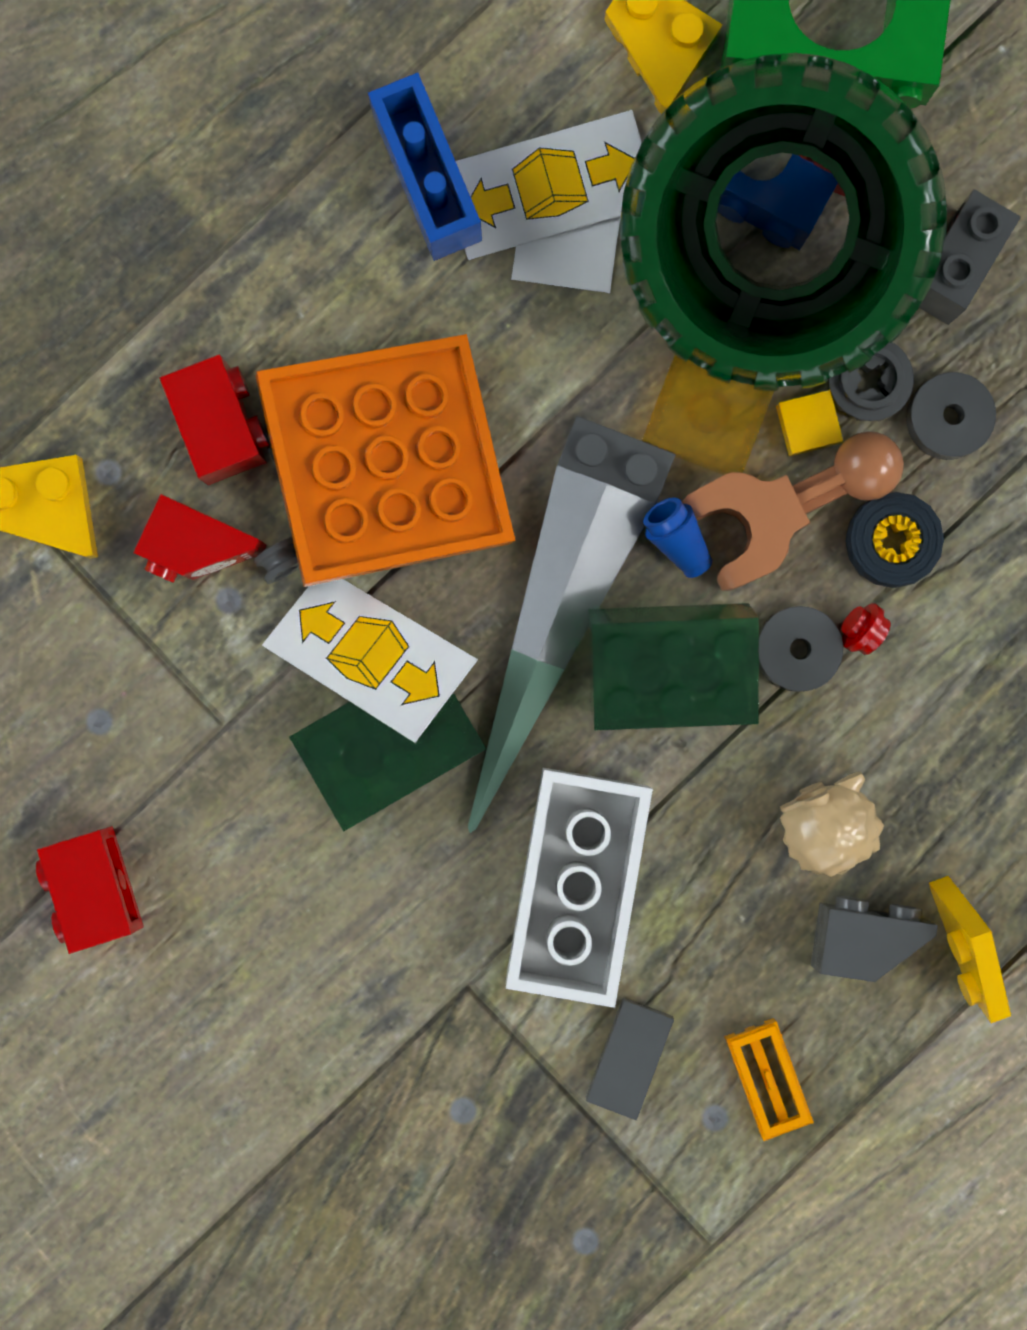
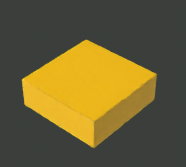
(809, 423)

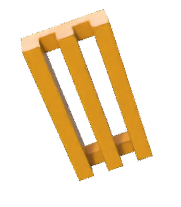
(752, 1036)

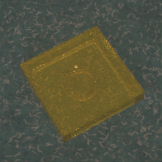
(706, 418)

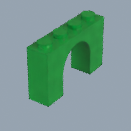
(902, 58)

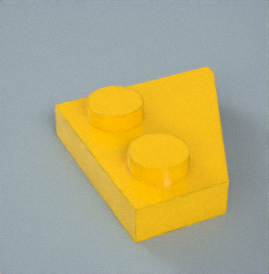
(662, 42)
(48, 504)

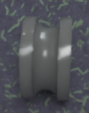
(278, 560)

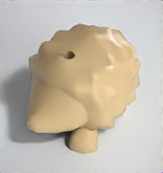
(831, 826)

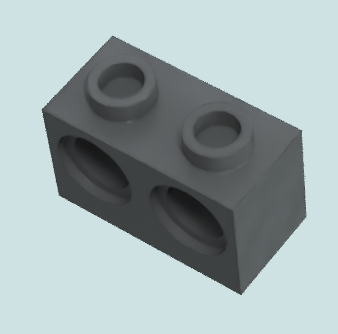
(969, 250)

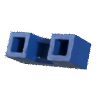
(780, 206)

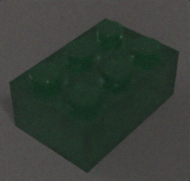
(674, 666)
(370, 765)

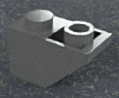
(864, 941)

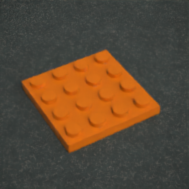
(384, 459)

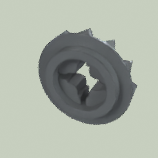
(895, 385)

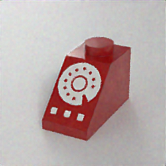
(191, 543)

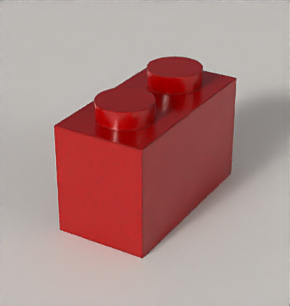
(214, 419)
(88, 890)

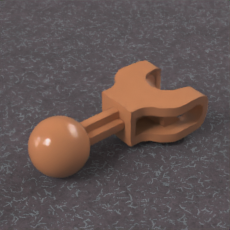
(772, 511)

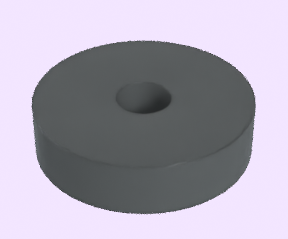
(970, 401)
(822, 643)

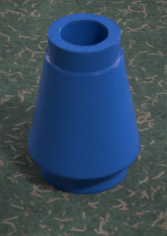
(678, 536)

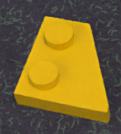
(973, 949)

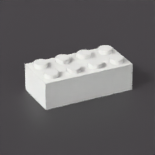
(578, 887)

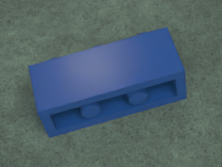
(425, 166)

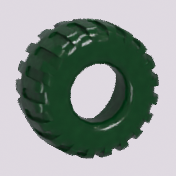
(843, 312)

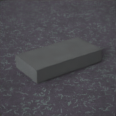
(629, 1058)

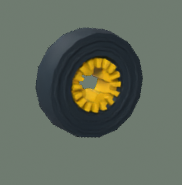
(919, 552)

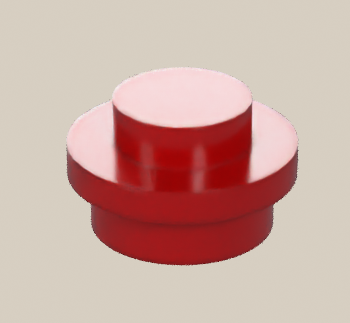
(865, 629)

